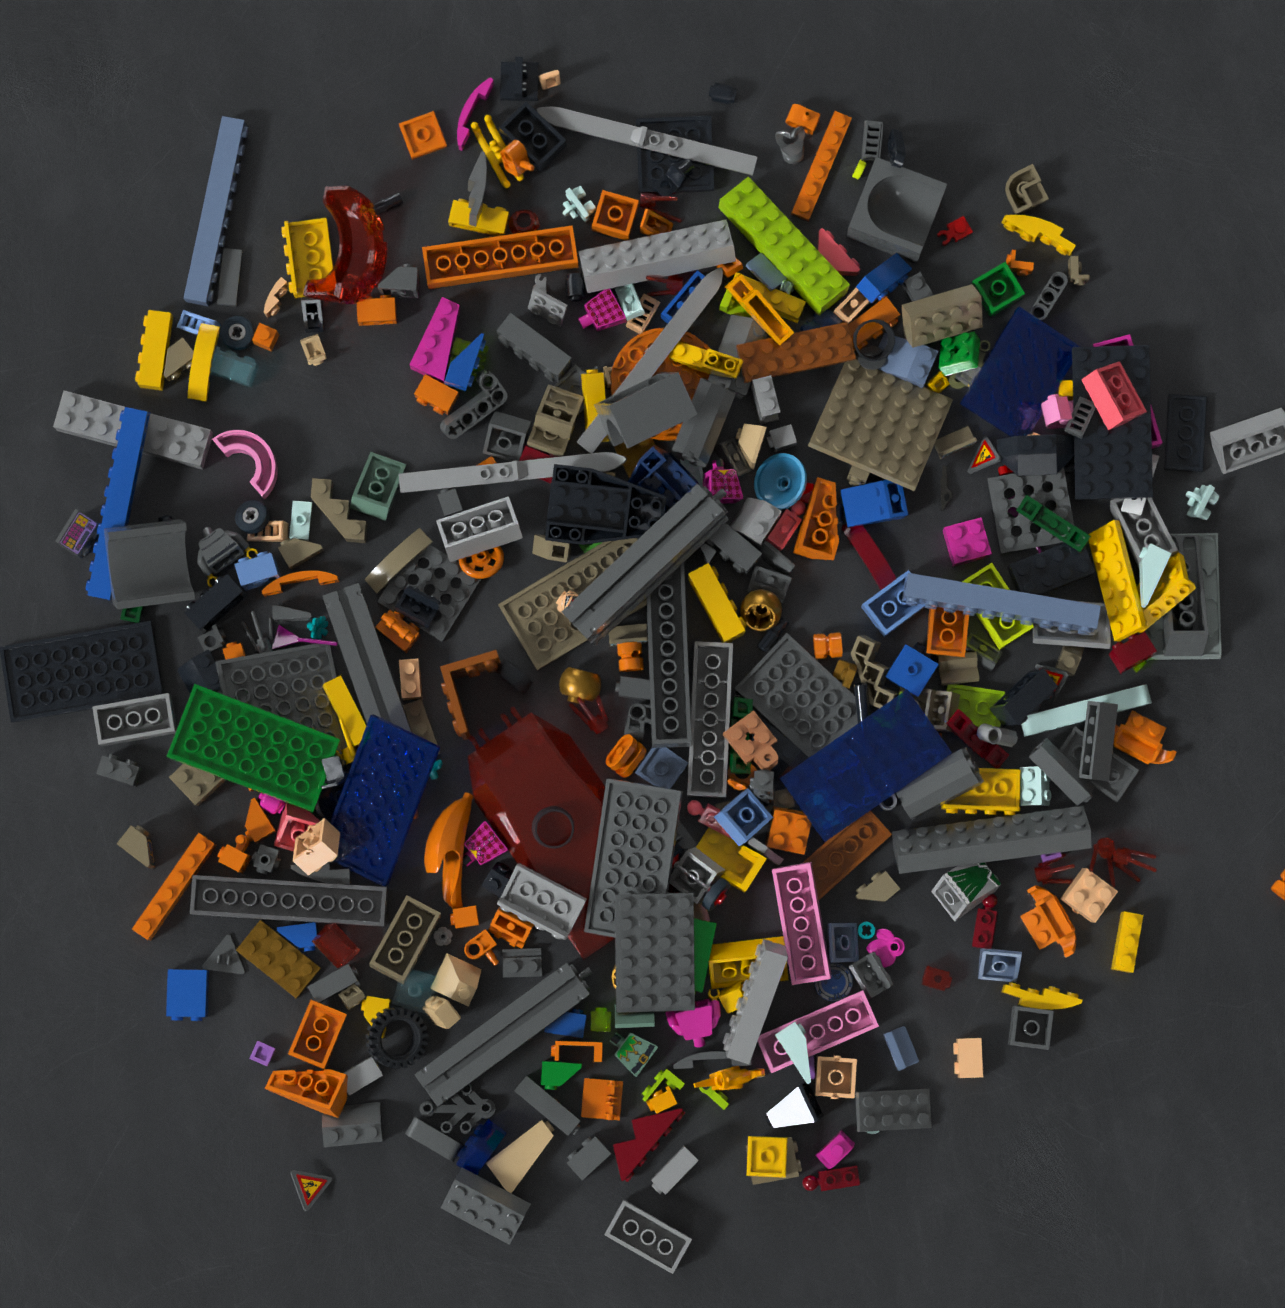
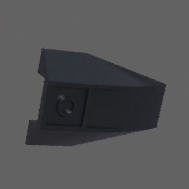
(598, 507)

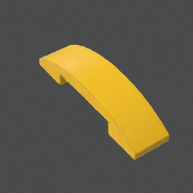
(202, 362)

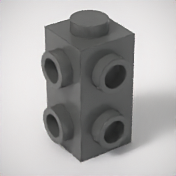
(763, 786)

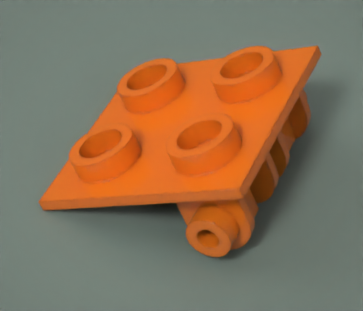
(602, 1099)

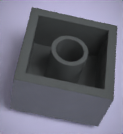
(1030, 1027)

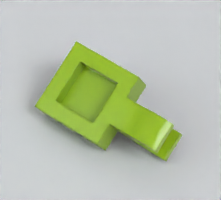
(718, 1097)

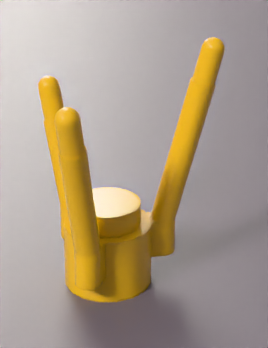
(349, 752)

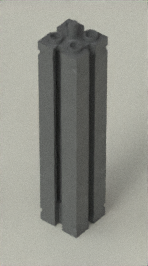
(647, 563)
(365, 655)
(504, 1033)

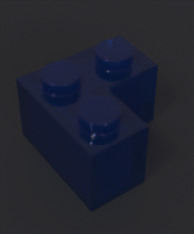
(480, 1147)

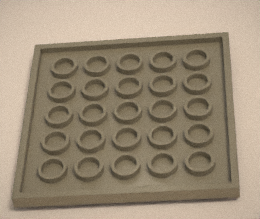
(880, 424)

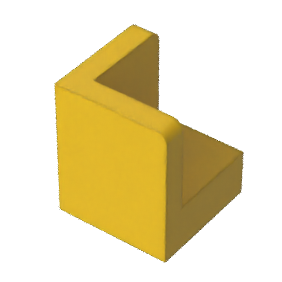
(1066, 389)
(730, 996)

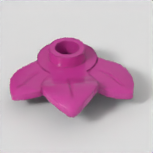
(883, 947)

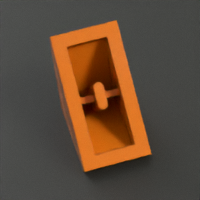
(654, 224)

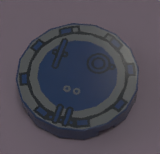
(836, 987)

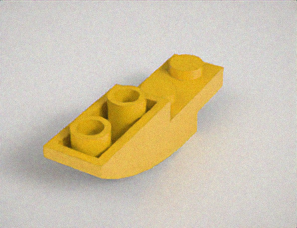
(1031, 227)
(706, 360)
(1048, 1000)

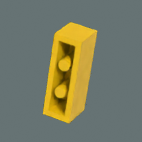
(491, 220)
(1127, 942)

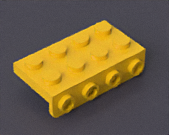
(307, 252)
(1170, 590)
(996, 794)

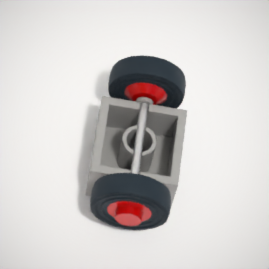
(700, 876)

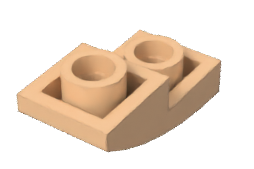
(272, 304)

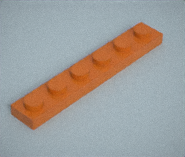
(821, 166)

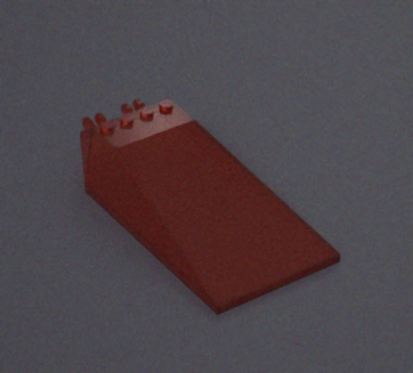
(534, 769)

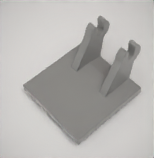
(546, 305)

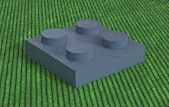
(661, 767)

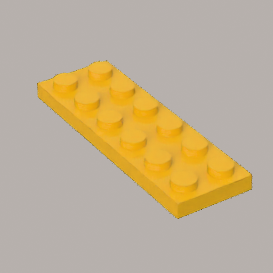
(1117, 580)

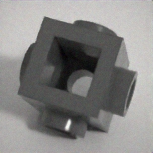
(273, 861)

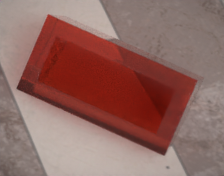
(335, 945)

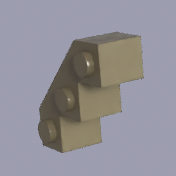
(337, 511)
(872, 672)

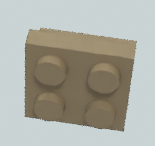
(555, 420)

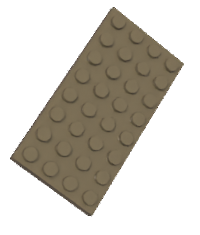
(534, 612)

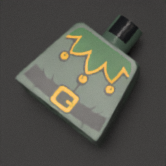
(633, 1051)

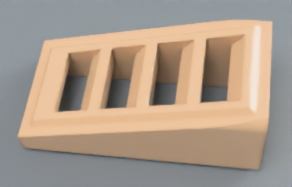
(549, 79)
(640, 329)
(280, 532)

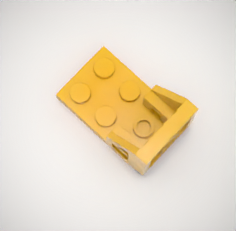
(738, 861)

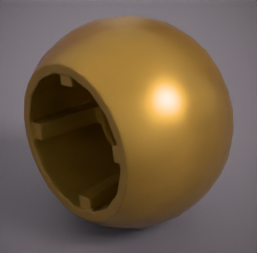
(763, 616)
(580, 684)

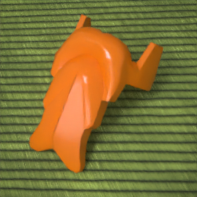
(737, 783)

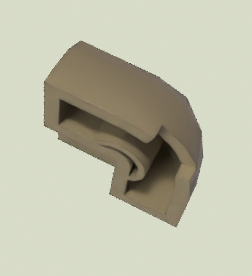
(1025, 190)

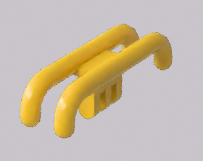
(493, 152)

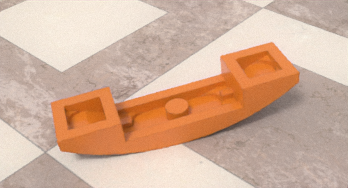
(276, 586)

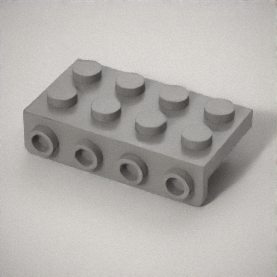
(1098, 639)
(541, 902)

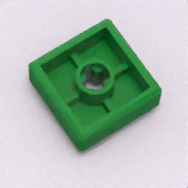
(959, 353)

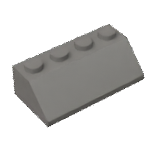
(1249, 441)

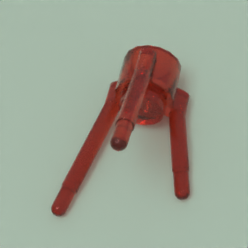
(648, 200)
(673, 282)
(596, 722)
(1105, 848)
(1124, 858)
(1044, 873)

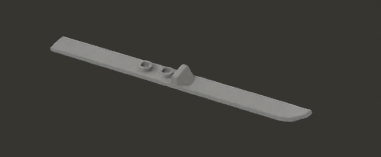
(649, 139)
(660, 348)
(504, 471)

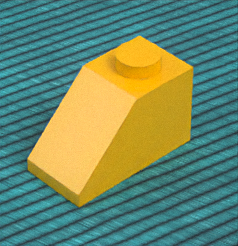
(372, 1006)

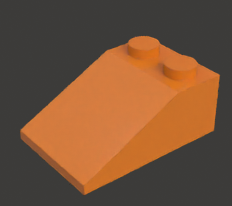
(947, 632)
(317, 1034)

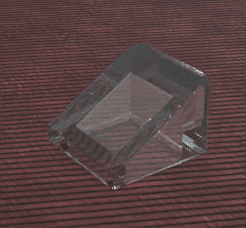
(968, 376)

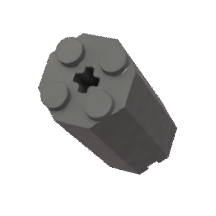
(700, 433)
(940, 784)

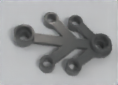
(461, 1109)

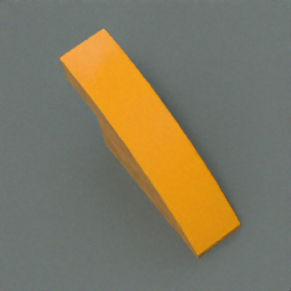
(759, 309)

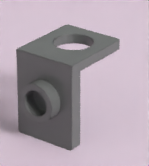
(218, 634)

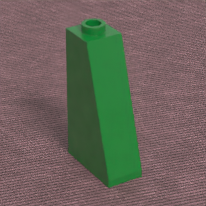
(703, 940)

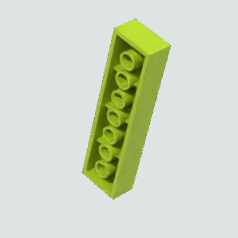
(783, 245)

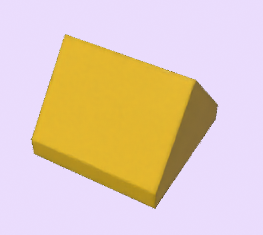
(937, 382)

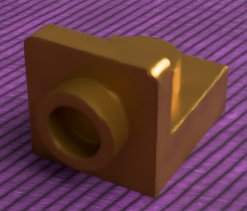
(845, 671)

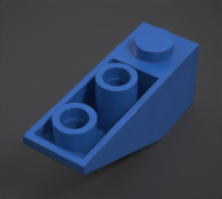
(462, 366)

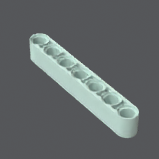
(1076, 712)

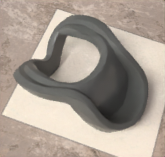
(793, 152)

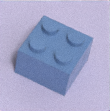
(257, 571)
(743, 817)

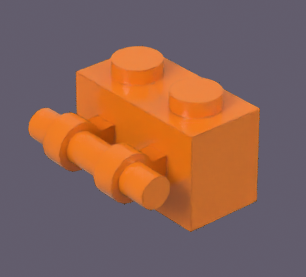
(398, 631)
(236, 857)
(510, 928)

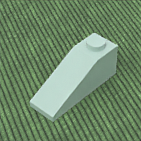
(1151, 568)
(795, 1045)

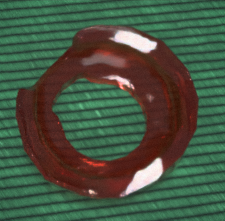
(515, 228)

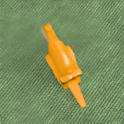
(730, 1078)

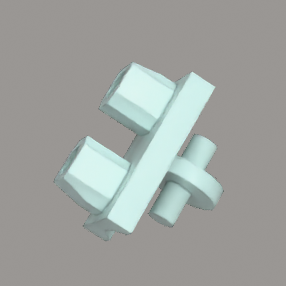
(583, 210)
(1198, 501)

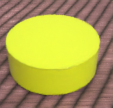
(859, 169)

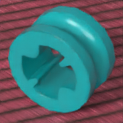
(872, 930)

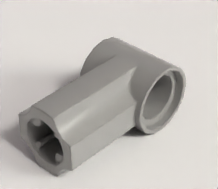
(997, 735)

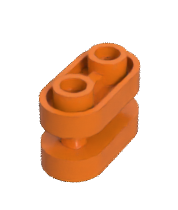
(625, 756)

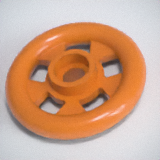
(488, 570)

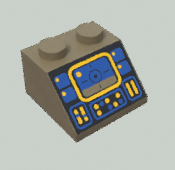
(139, 845)

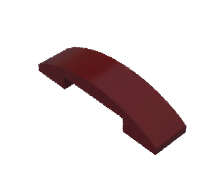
(870, 555)
(967, 732)

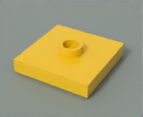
(766, 1156)

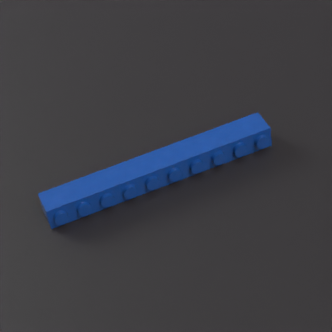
(119, 493)

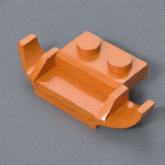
(1142, 739)
(1049, 921)

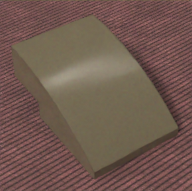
(937, 706)

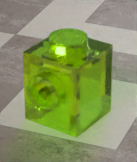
(600, 1020)

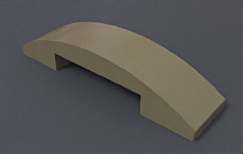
(397, 560)

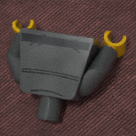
(219, 550)

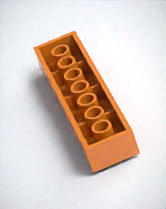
(500, 257)

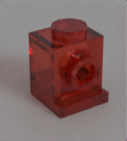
(928, 978)

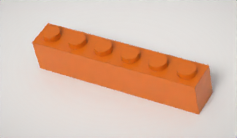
(174, 887)

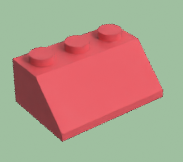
(1113, 395)

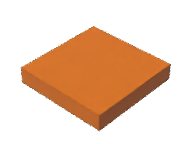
(423, 135)

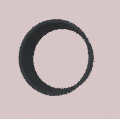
(890, 343)
(544, 811)

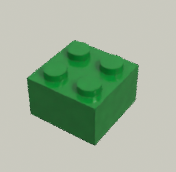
(998, 289)

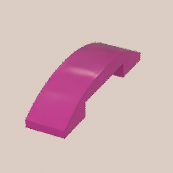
(482, 92)

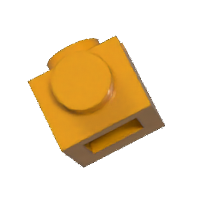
(661, 1100)

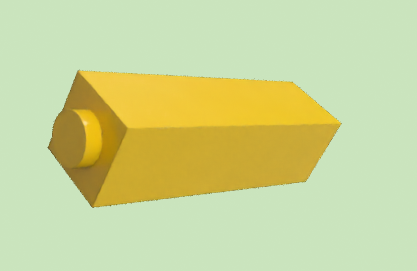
(593, 392)
(345, 709)

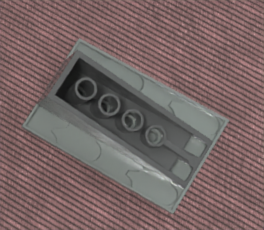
(1194, 624)

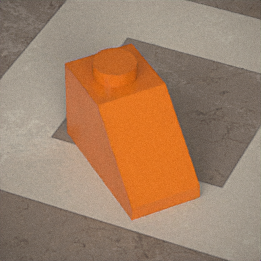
(258, 823)

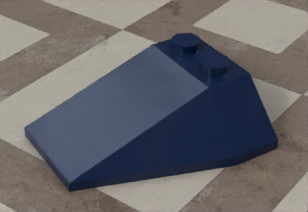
(664, 475)

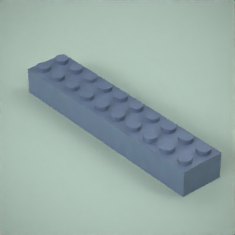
(1001, 603)

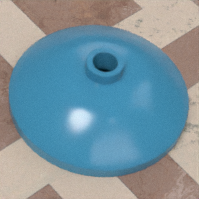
(773, 476)

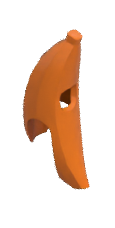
(447, 844)

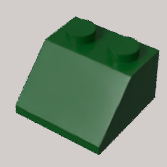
(557, 1073)

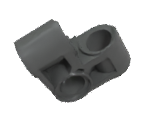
(635, 726)

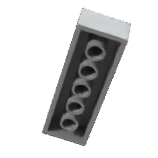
(755, 1001)

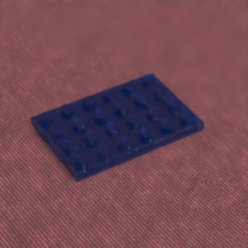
(1020, 374)

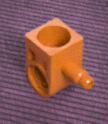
(803, 117)
(515, 158)
(485, 943)

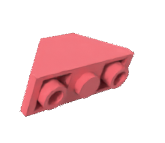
(836, 254)

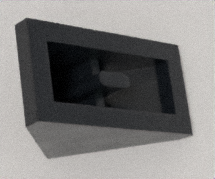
(312, 315)

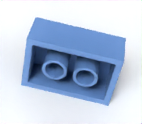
(887, 608)

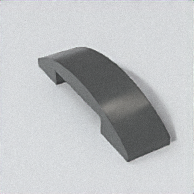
(687, 1062)

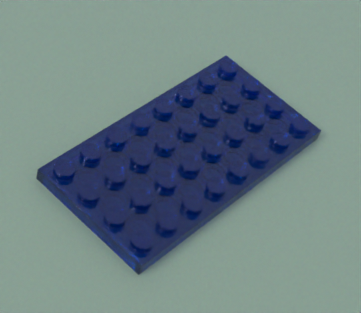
(865, 765)
(381, 798)

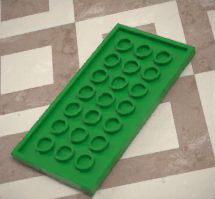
(252, 747)

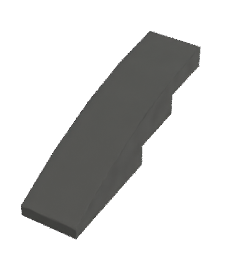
(477, 187)

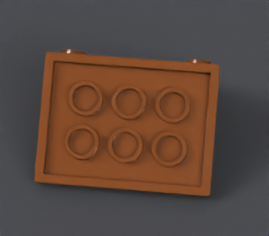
(467, 667)

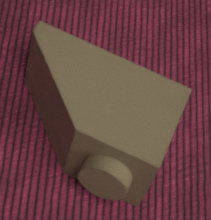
(298, 551)
(1069, 659)

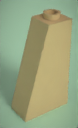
(518, 1157)

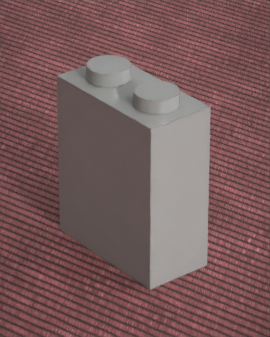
(673, 1170)

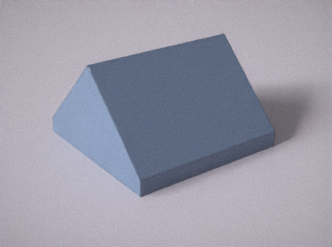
(842, 942)
(999, 965)

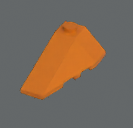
(818, 530)
(318, 1090)

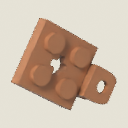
(757, 750)

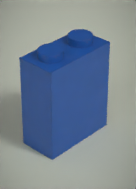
(187, 994)

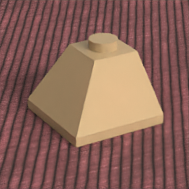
(750, 442)
(456, 979)

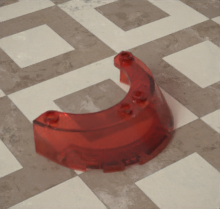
(361, 249)

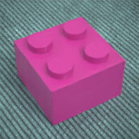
(967, 542)

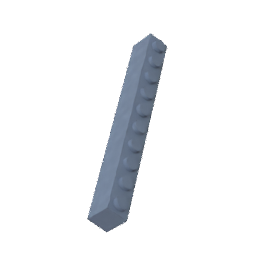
(215, 211)

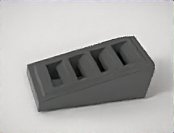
(871, 125)
(1073, 431)
(286, 614)

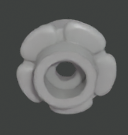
(443, 931)

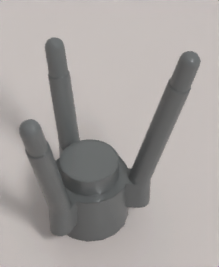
(264, 645)

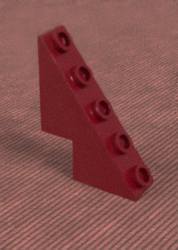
(647, 1132)

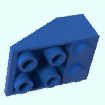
(874, 503)

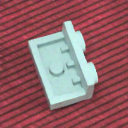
(1034, 787)

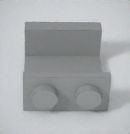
(765, 400)

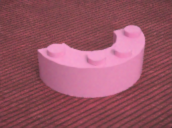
(1057, 411)
(249, 443)

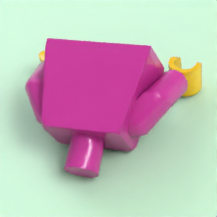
(698, 1022)

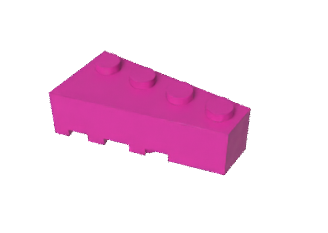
(437, 342)

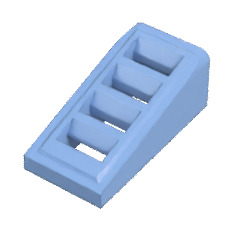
(184, 317)

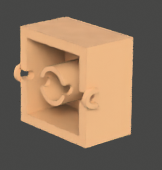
(316, 847)
(1088, 895)
(835, 1077)

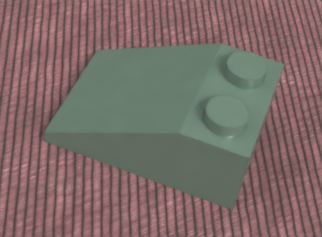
(377, 486)
(634, 1019)

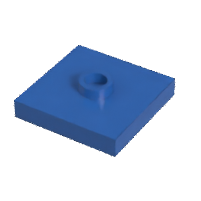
(911, 670)

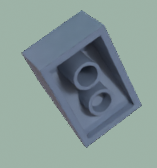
(908, 362)

